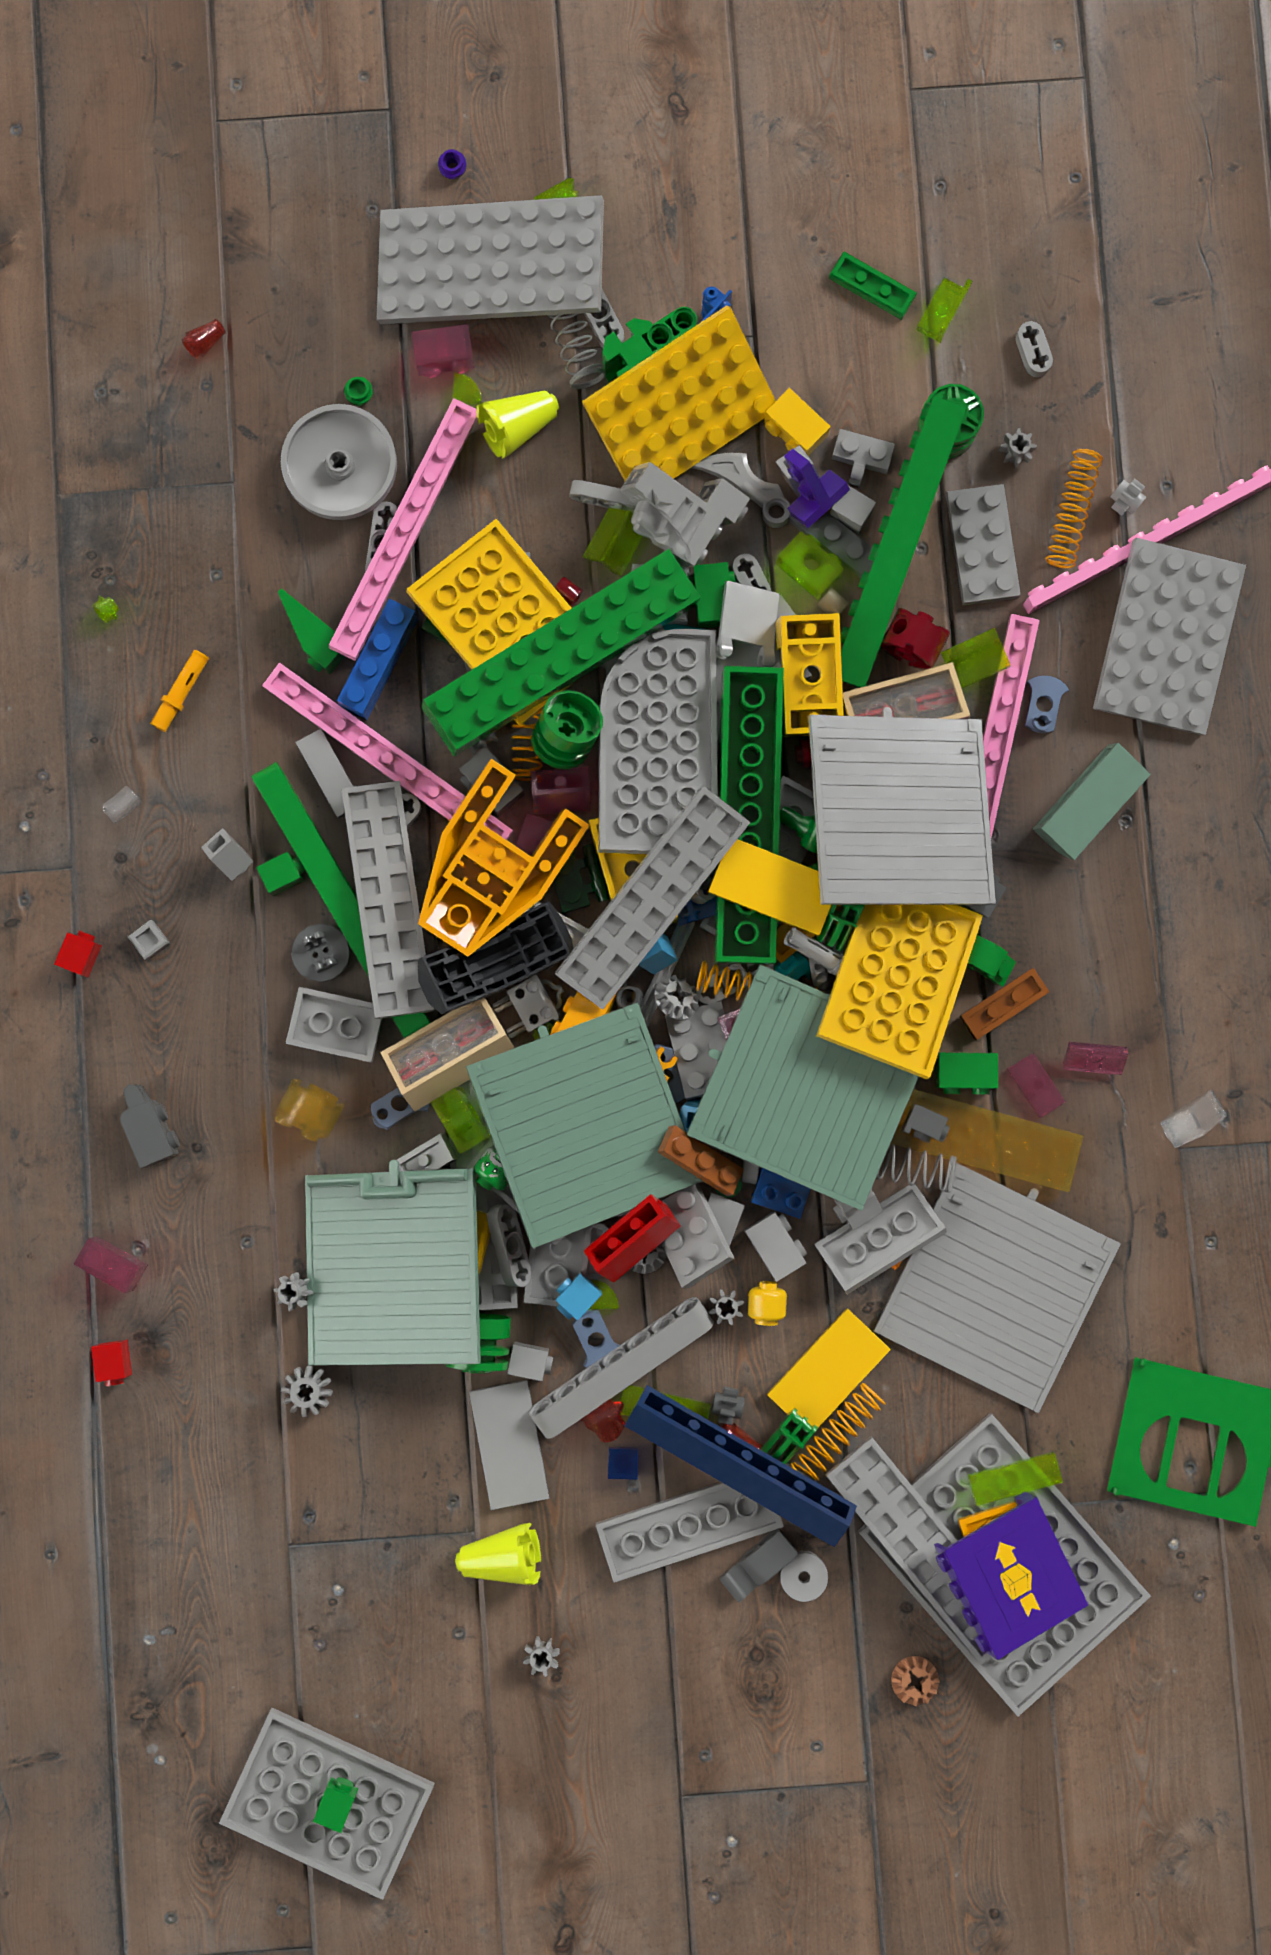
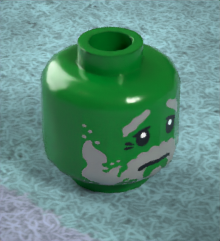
(490, 1171)

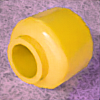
(767, 1303)

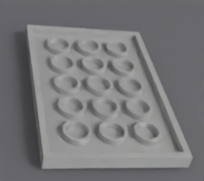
(1169, 636)
(284, 1789)

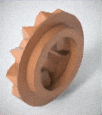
(901, 1679)

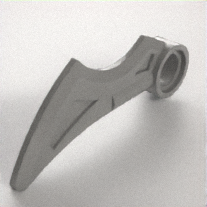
(736, 471)

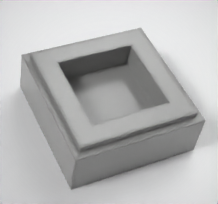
(148, 940)

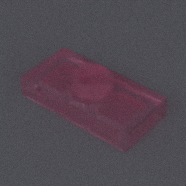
(532, 833)
(1095, 1058)
(1036, 1085)

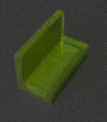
(943, 309)
(614, 541)
(977, 658)

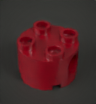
(914, 639)

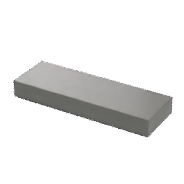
(325, 768)

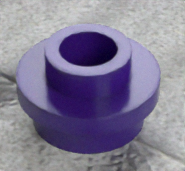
(452, 156)

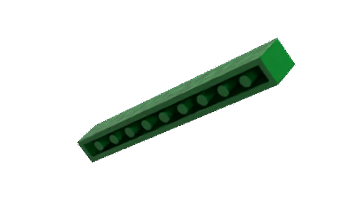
(899, 538)

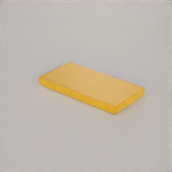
(771, 886)
(829, 1369)

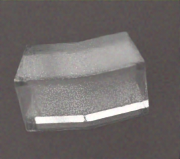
(121, 804)

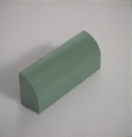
(1091, 801)

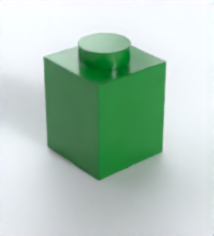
(281, 873)
(336, 1804)

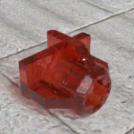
(606, 1421)

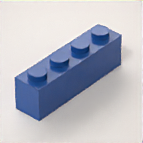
(378, 659)

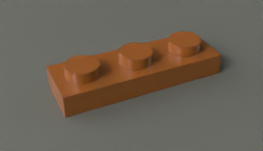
(1004, 1003)
(700, 1160)

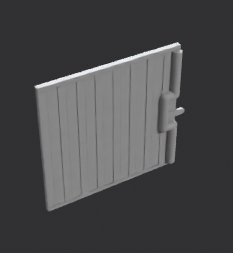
(901, 811)
(998, 1288)

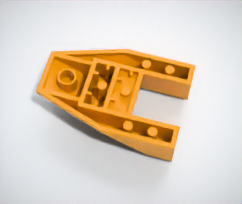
(484, 879)

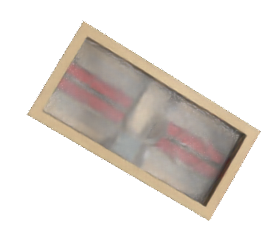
(916, 695)
(436, 1055)

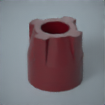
(569, 591)

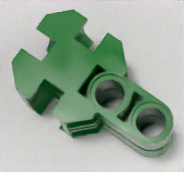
(644, 340)

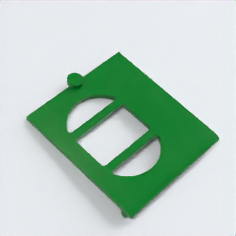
(1177, 1392)

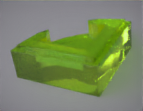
(466, 390)
(608, 1299)

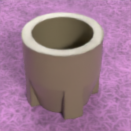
(833, 603)

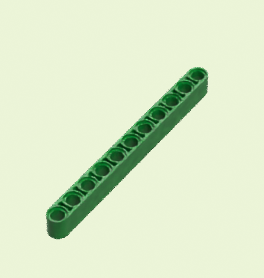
(321, 869)

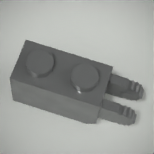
(147, 1128)

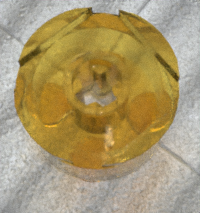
(309, 1109)

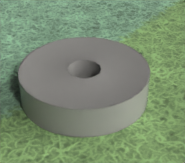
(810, 1588)

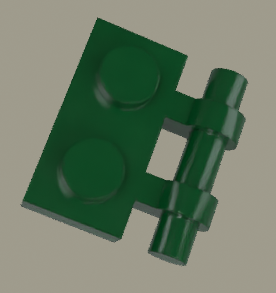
(570, 885)

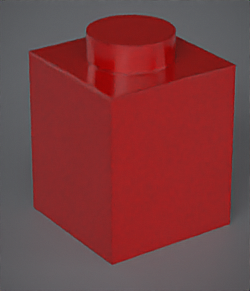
(78, 953)
(111, 1362)

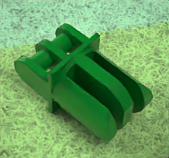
(840, 919)
(790, 1436)

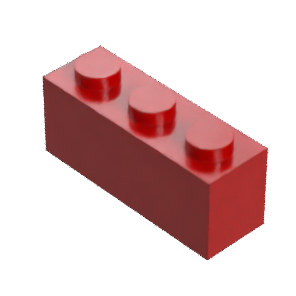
(632, 1238)

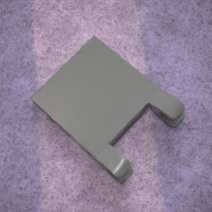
(748, 618)

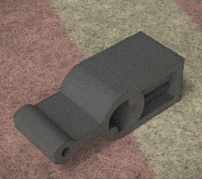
(759, 1564)

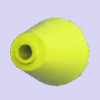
(515, 420)
(503, 1557)

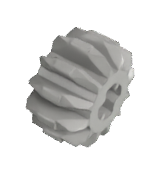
(316, 1397)

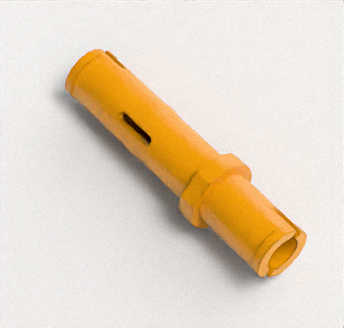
(174, 699)

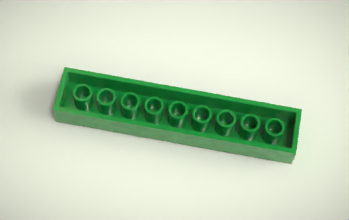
(560, 652)
(751, 787)

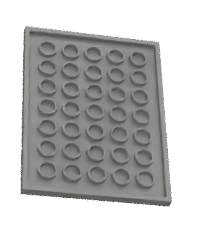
(1103, 1578)

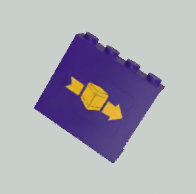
(1012, 1578)

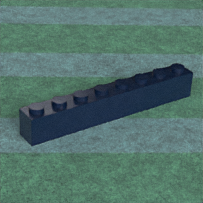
(741, 1466)

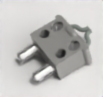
(535, 1002)

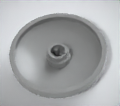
(336, 437)

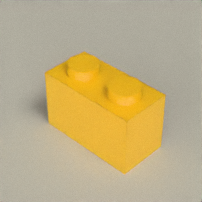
(796, 423)

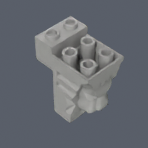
(676, 516)

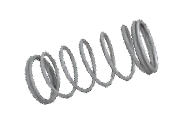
(586, 370)
(950, 1173)

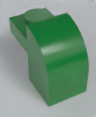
(990, 961)

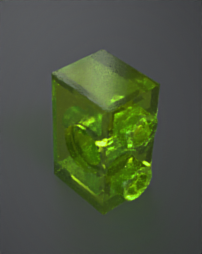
(814, 581)
(460, 1119)

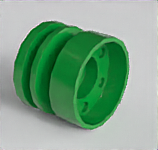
(972, 419)
(566, 729)
(492, 1328)

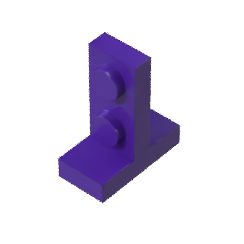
(816, 493)

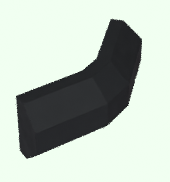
(514, 954)

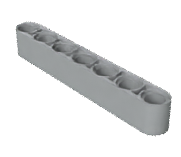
(621, 1367)

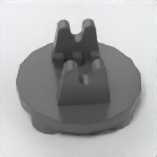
(315, 940)

